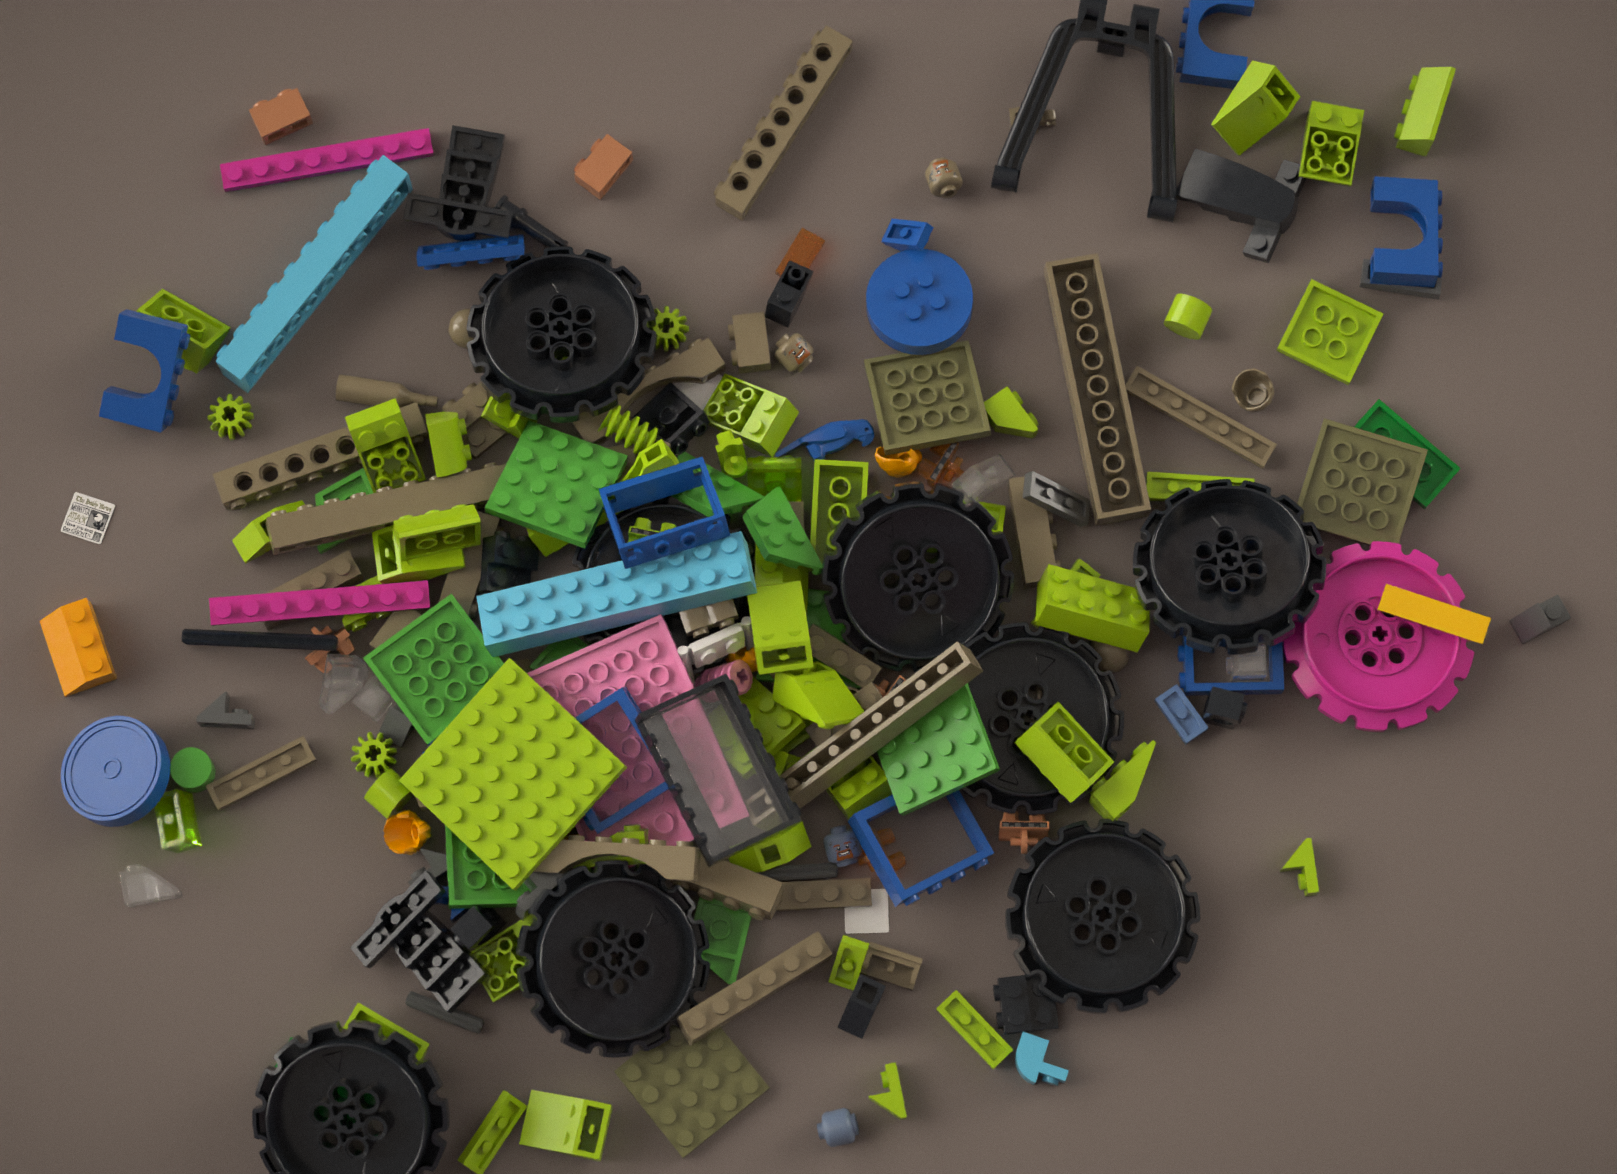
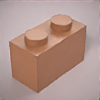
(280, 115)
(602, 166)

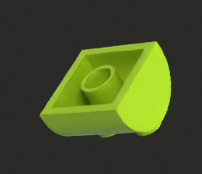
(446, 442)

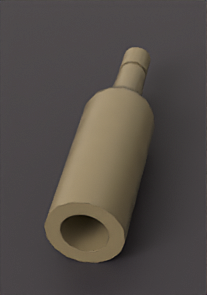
(374, 392)

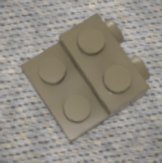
(480, 432)

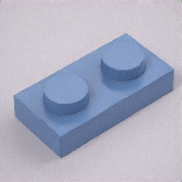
(1181, 714)

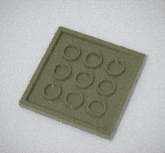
(927, 398)
(1360, 483)
(692, 1087)

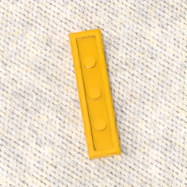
(1434, 614)

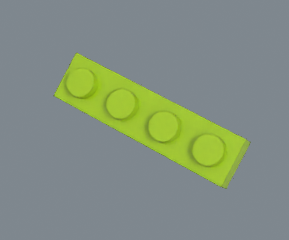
(1163, 485)

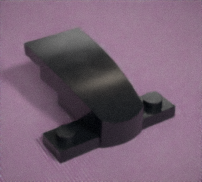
(465, 189)
(1244, 197)
(422, 944)

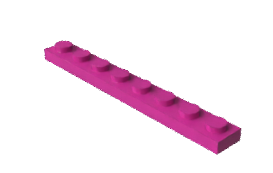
(325, 160)
(319, 603)

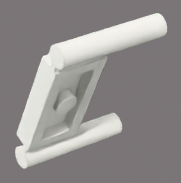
(717, 645)

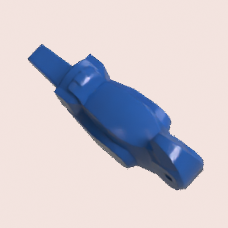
(832, 438)

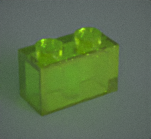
(177, 821)

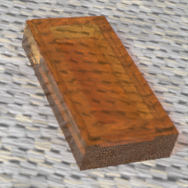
(802, 251)

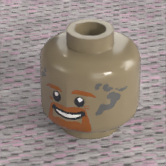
(943, 178)
(794, 352)

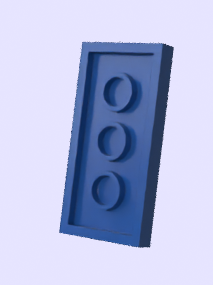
(480, 249)

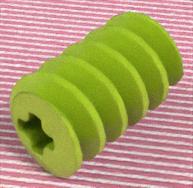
(628, 430)

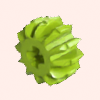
(676, 329)
(239, 411)
(366, 750)

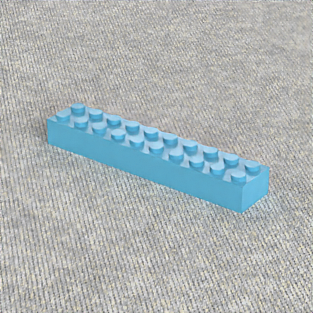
(314, 273)
(614, 595)

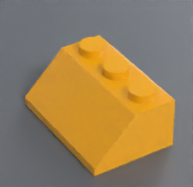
(77, 647)

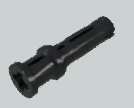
(529, 225)

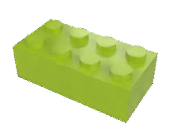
(835, 495)
(1091, 608)

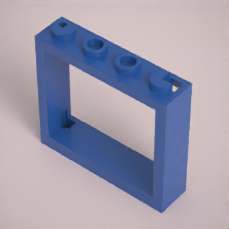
(658, 486)
(1276, 671)
(631, 710)
(883, 868)

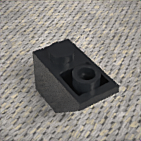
(788, 294)
(861, 1006)

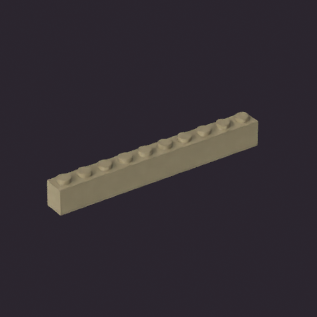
(375, 511)
(881, 723)

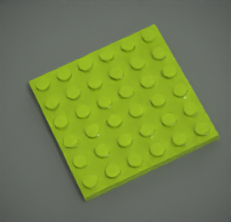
(513, 774)

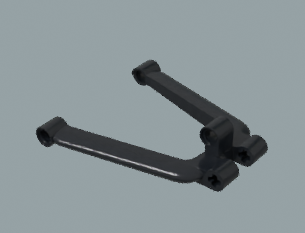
(1111, 40)

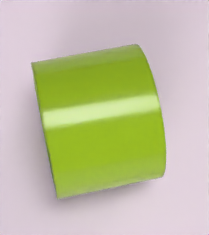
(1188, 316)
(388, 794)

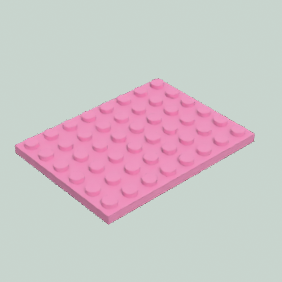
(653, 672)

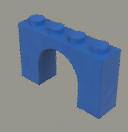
(1201, 64)
(1420, 202)
(166, 342)

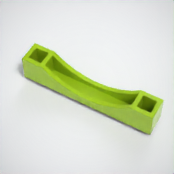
(648, 460)

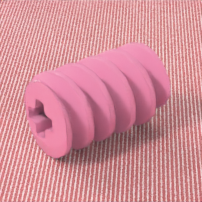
(737, 671)

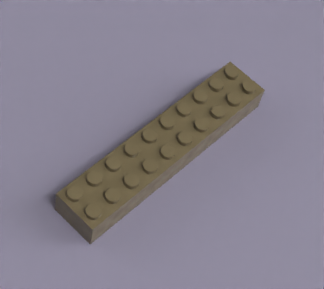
(1096, 389)

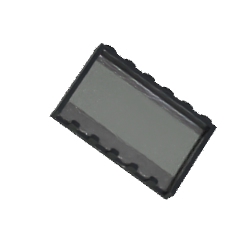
(718, 769)

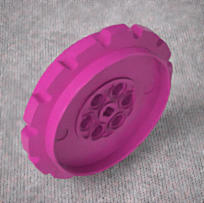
(1388, 690)

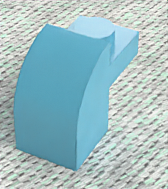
(1029, 1061)

